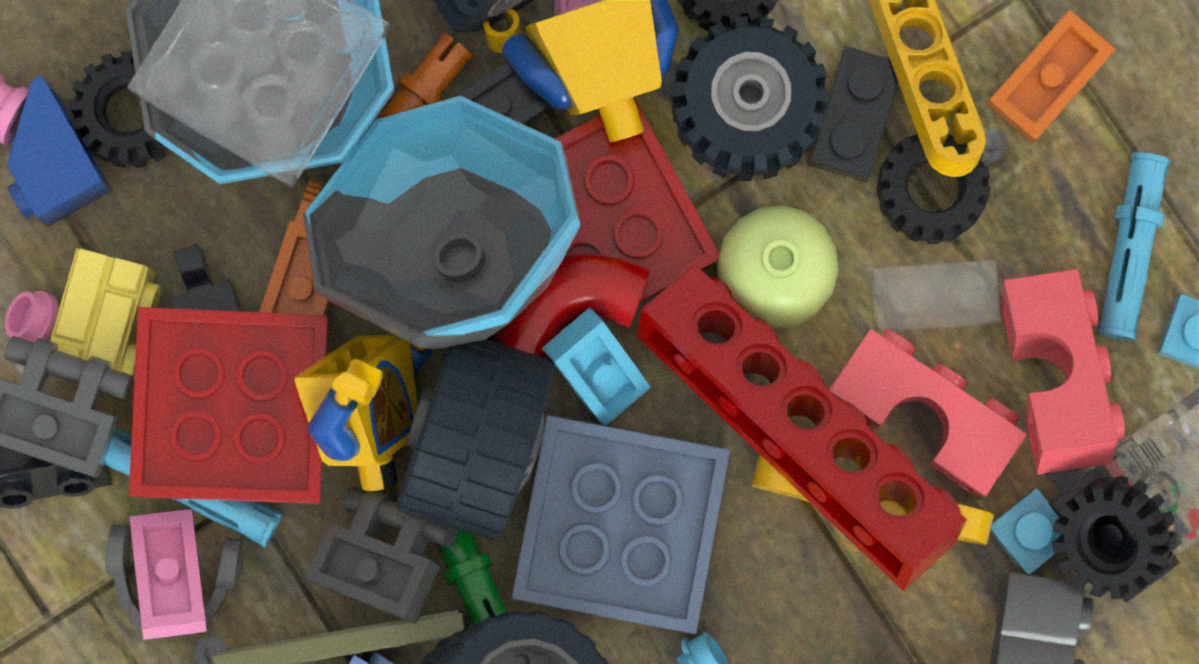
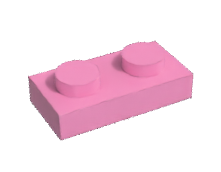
(167, 574)

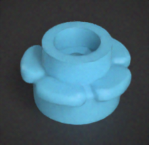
(701, 650)

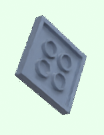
(621, 524)

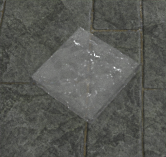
(260, 73)

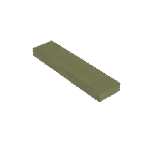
(347, 641)

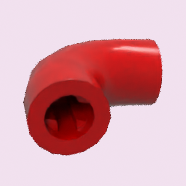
(581, 281)

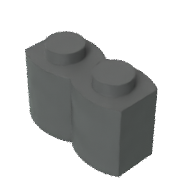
(1039, 620)

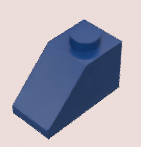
(50, 161)

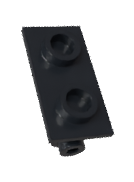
(29, 478)

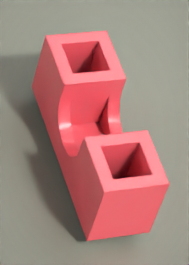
(1053, 321)
(975, 435)

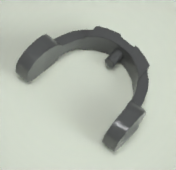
(118, 564)

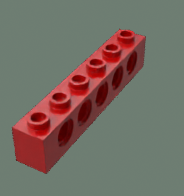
(805, 457)

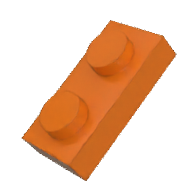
(1050, 76)

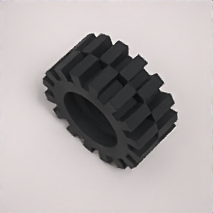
(91, 119)
(1085, 557)

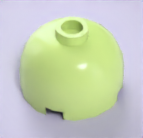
(779, 265)

